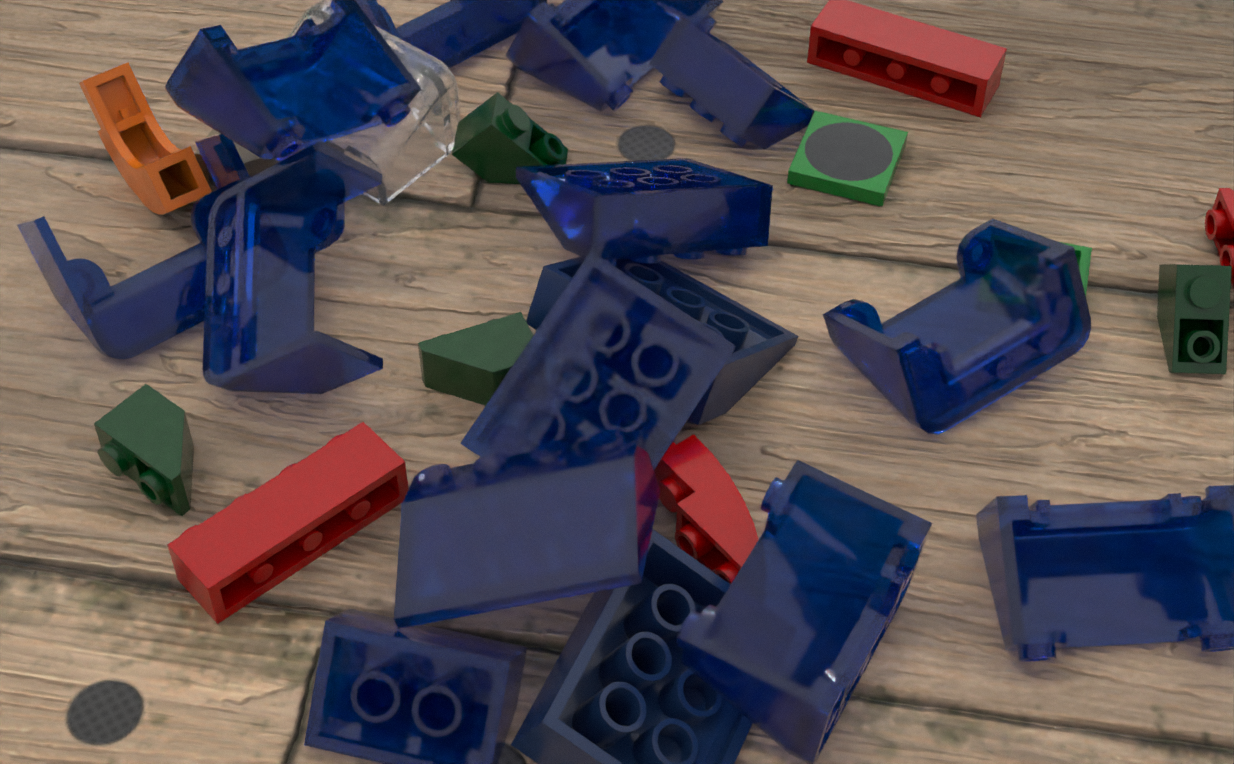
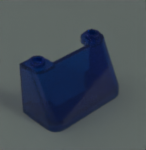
(600, 45)
(296, 88)
(978, 337)
(1111, 572)
(806, 607)

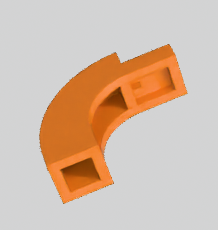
(139, 148)

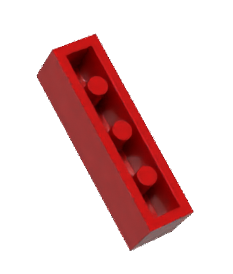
(906, 56)
(289, 521)

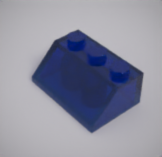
(728, 87)
(412, 692)

